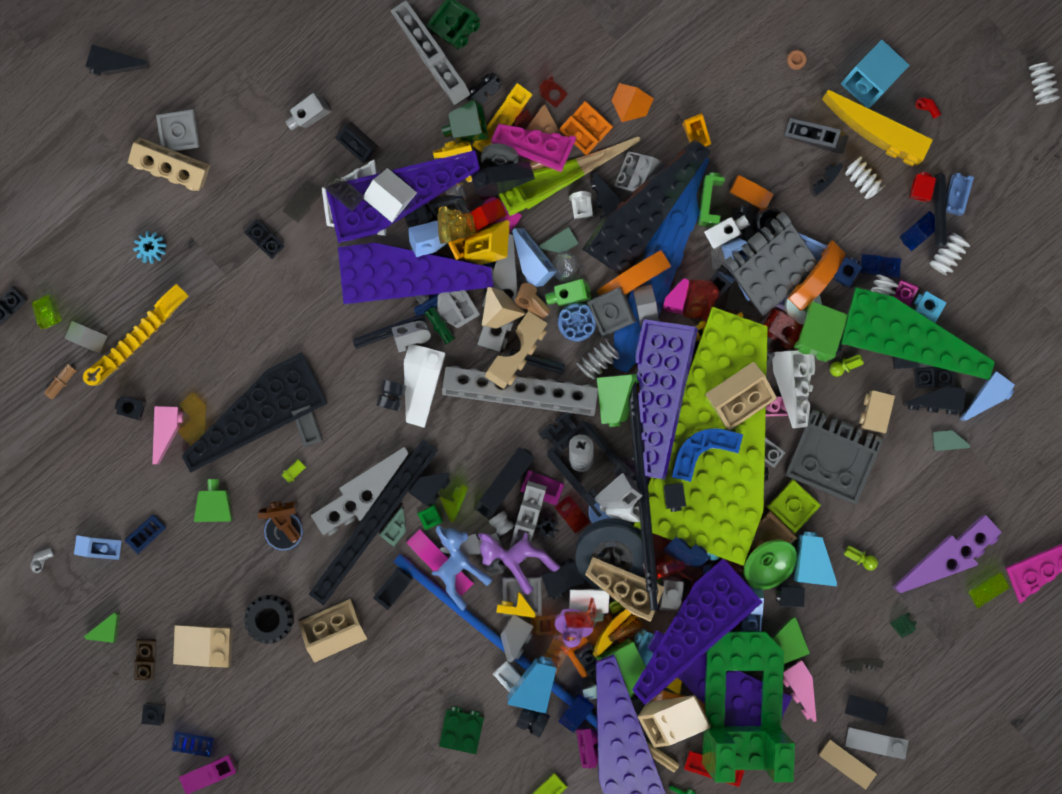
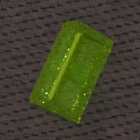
(988, 589)

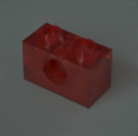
(777, 322)

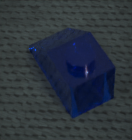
(919, 231)

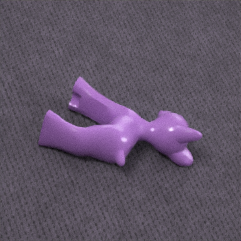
(491, 549)

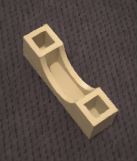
(504, 368)

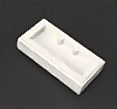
(507, 675)

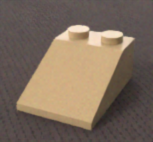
(203, 646)

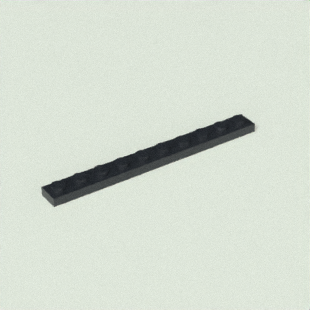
(373, 522)

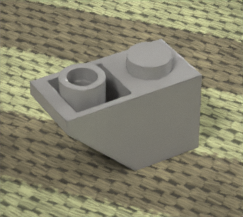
(619, 494)
(514, 636)

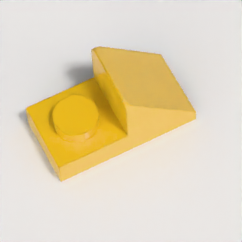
(522, 608)

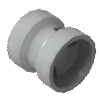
(501, 523)

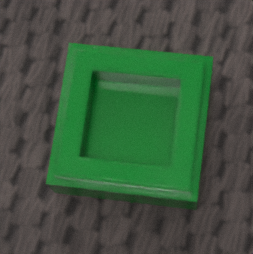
(430, 517)

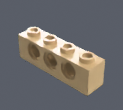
(197, 170)

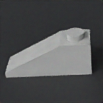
(877, 743)

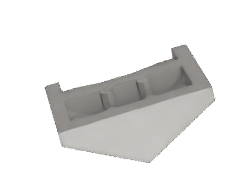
(456, 308)

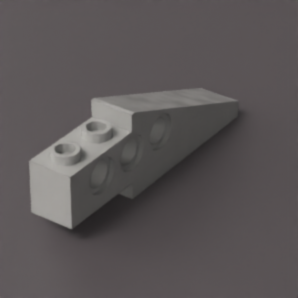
(430, 52)
(504, 279)
(373, 480)

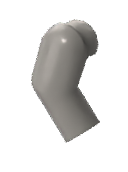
(39, 559)

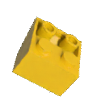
(488, 244)

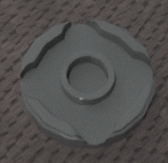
(499, 155)

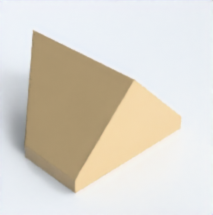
(499, 309)

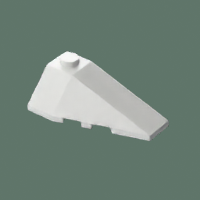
(421, 376)
(793, 378)

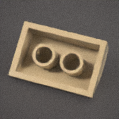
(741, 396)
(332, 630)

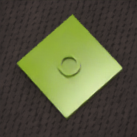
(793, 506)

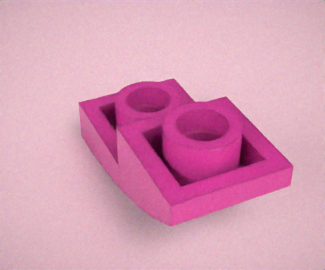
(905, 292)

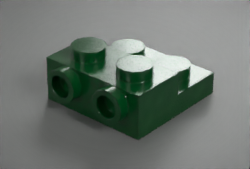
(454, 23)
(461, 730)

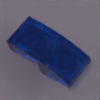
(881, 265)
(576, 713)

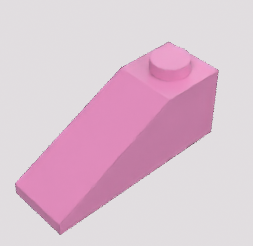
(166, 425)

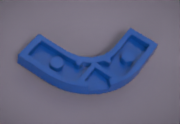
(700, 442)

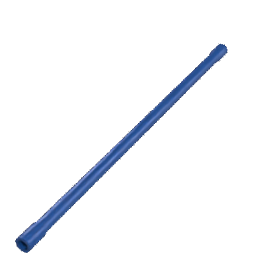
(409, 568)

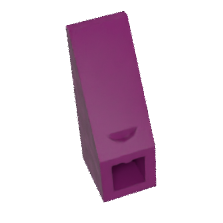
(209, 773)

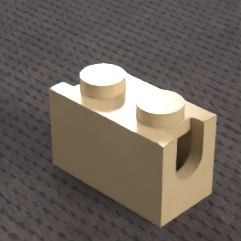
(877, 411)

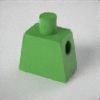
(577, 292)
(213, 504)

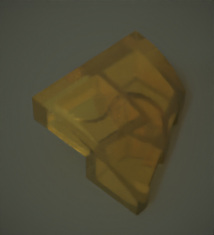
(454, 225)

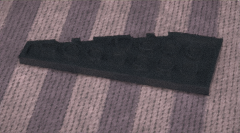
(630, 227)
(259, 411)

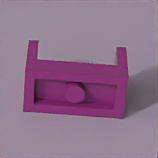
(553, 488)

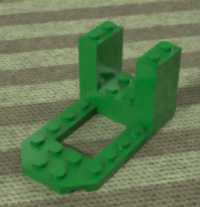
(746, 747)

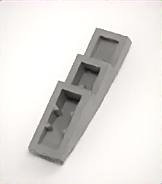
(528, 512)

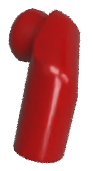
(928, 105)

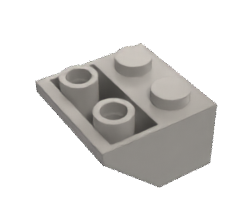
(636, 171)

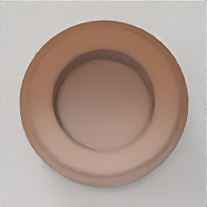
(796, 59)

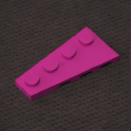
(540, 147)
(1034, 572)

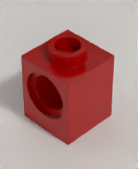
(922, 187)

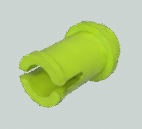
(293, 471)

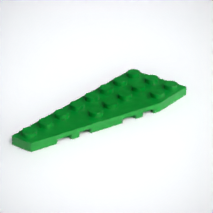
(894, 329)

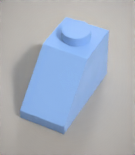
(97, 547)

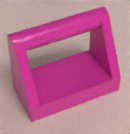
(676, 298)

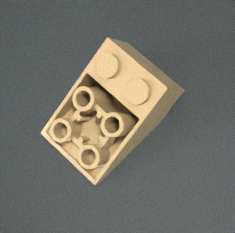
(673, 720)

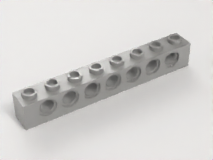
(527, 398)

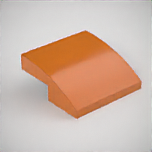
(587, 126)

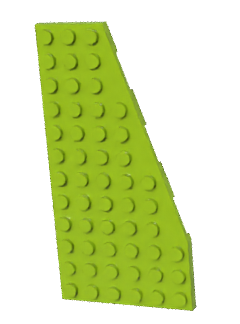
(726, 486)

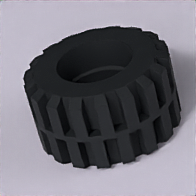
(252, 624)

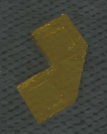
(197, 412)

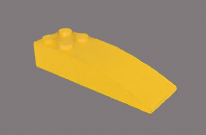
(880, 130)

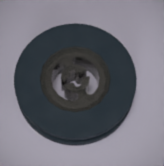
(607, 533)

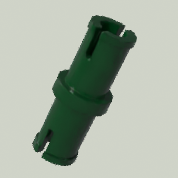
(440, 325)

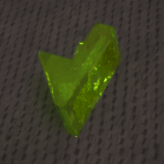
(45, 312)
(452, 508)

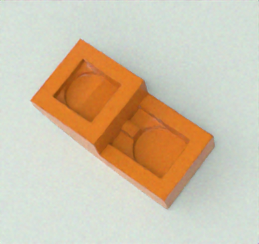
(751, 192)

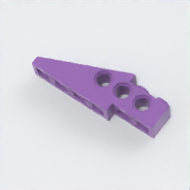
(935, 563)

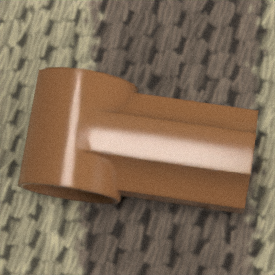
(528, 299)

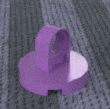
(577, 633)

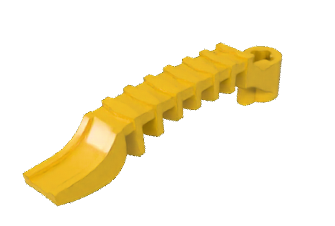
(163, 310)

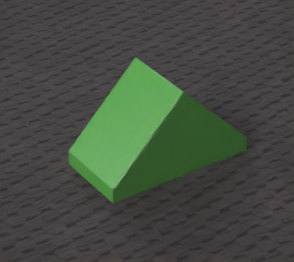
(107, 630)

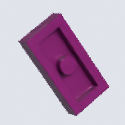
(586, 740)

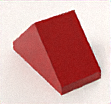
(488, 214)

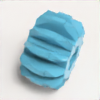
(148, 240)

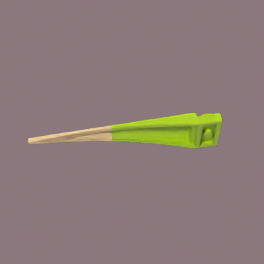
(549, 181)

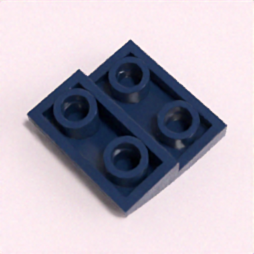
(692, 557)

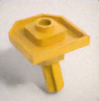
(452, 148)

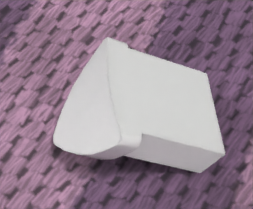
(581, 204)

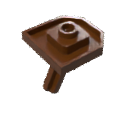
(281, 516)

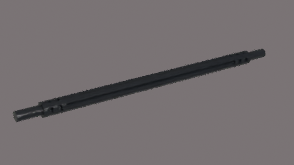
(644, 504)

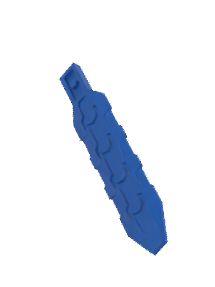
(671, 239)

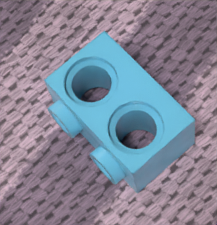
(938, 306)

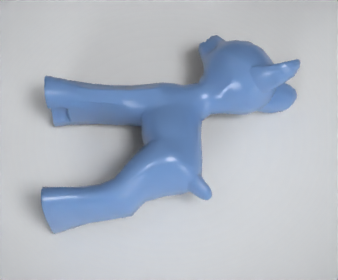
(456, 563)

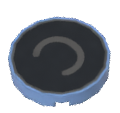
(278, 538)

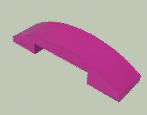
(435, 558)

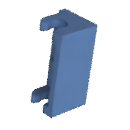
(958, 193)

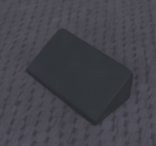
(356, 142)

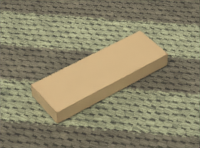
(847, 764)

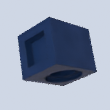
(845, 280)

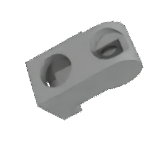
(410, 334)

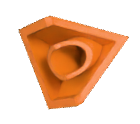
(631, 102)

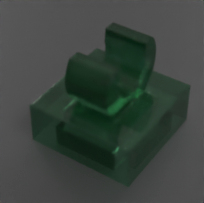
(903, 625)

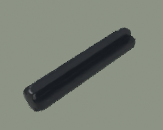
(542, 362)

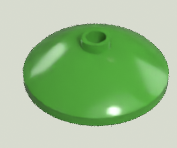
(770, 564)

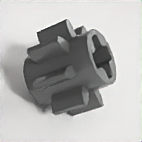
(495, 567)

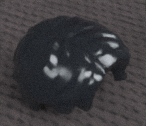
(763, 219)

